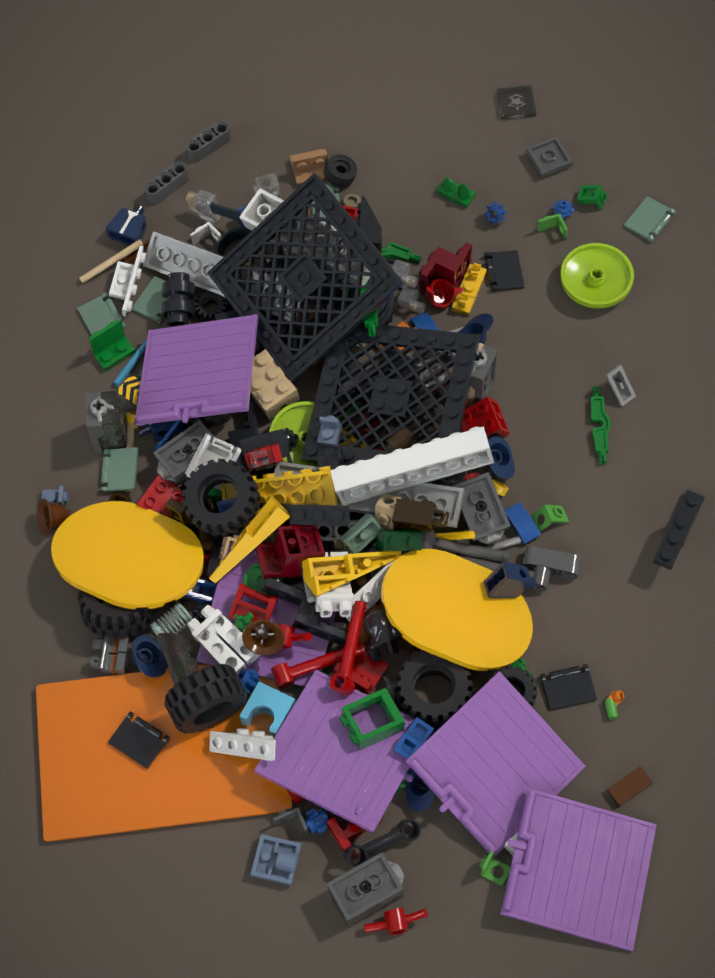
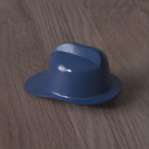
(479, 325)
(502, 456)
(148, 656)
(418, 794)

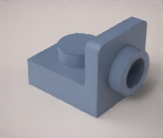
(329, 431)
(56, 496)

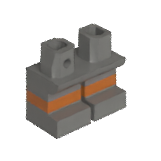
(114, 655)

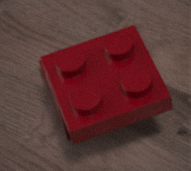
(446, 266)
(286, 554)

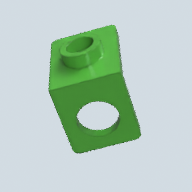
(553, 221)
(552, 514)
(488, 864)

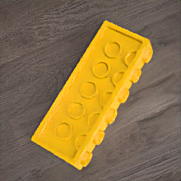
(298, 488)

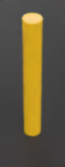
(456, 535)

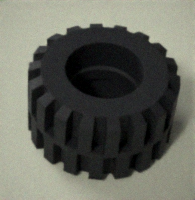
(521, 678)

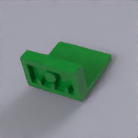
(111, 345)

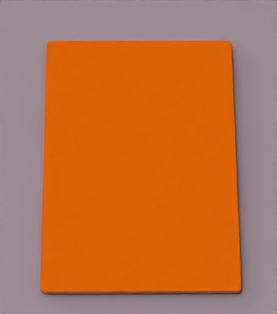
(101, 791)

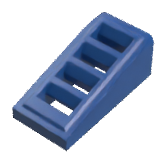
(202, 598)

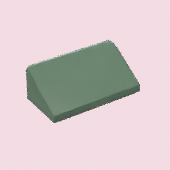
(361, 533)

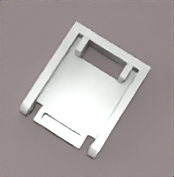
(214, 450)

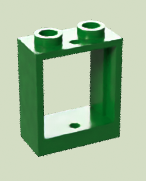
(396, 720)

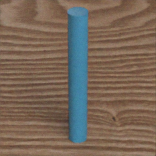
(129, 366)

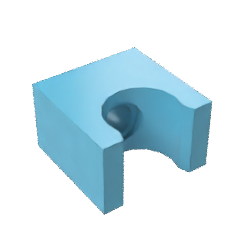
(267, 701)

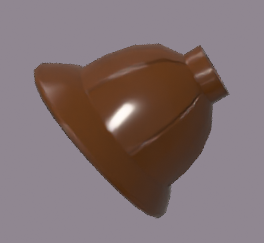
(50, 516)
(263, 637)

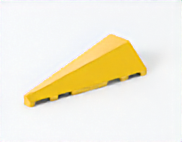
(261, 526)
(331, 572)

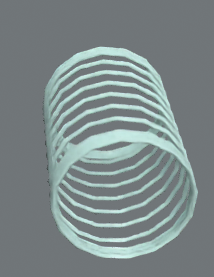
(155, 628)

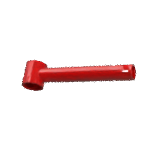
(349, 652)
(284, 674)

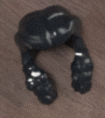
(381, 632)

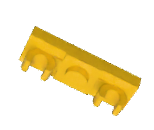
(471, 285)

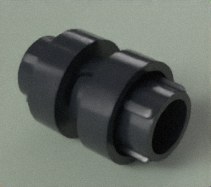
(178, 292)

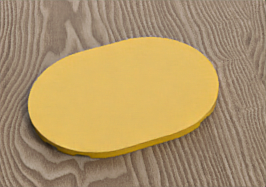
(127, 555)
(446, 610)

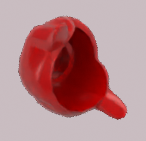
(441, 293)

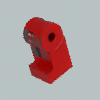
(263, 456)

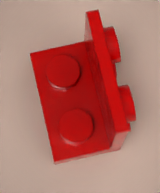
(486, 414)
(158, 495)
(365, 672)

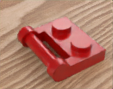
(242, 608)

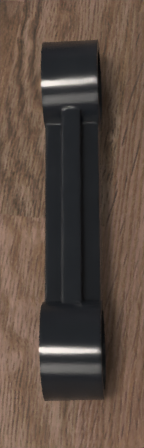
(382, 842)

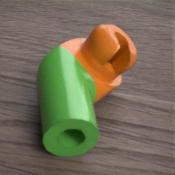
(612, 702)

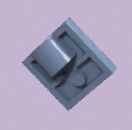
(276, 860)

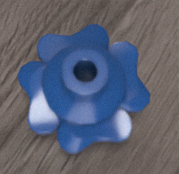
(564, 208)

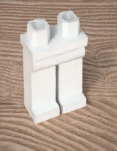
(337, 599)
(217, 627)

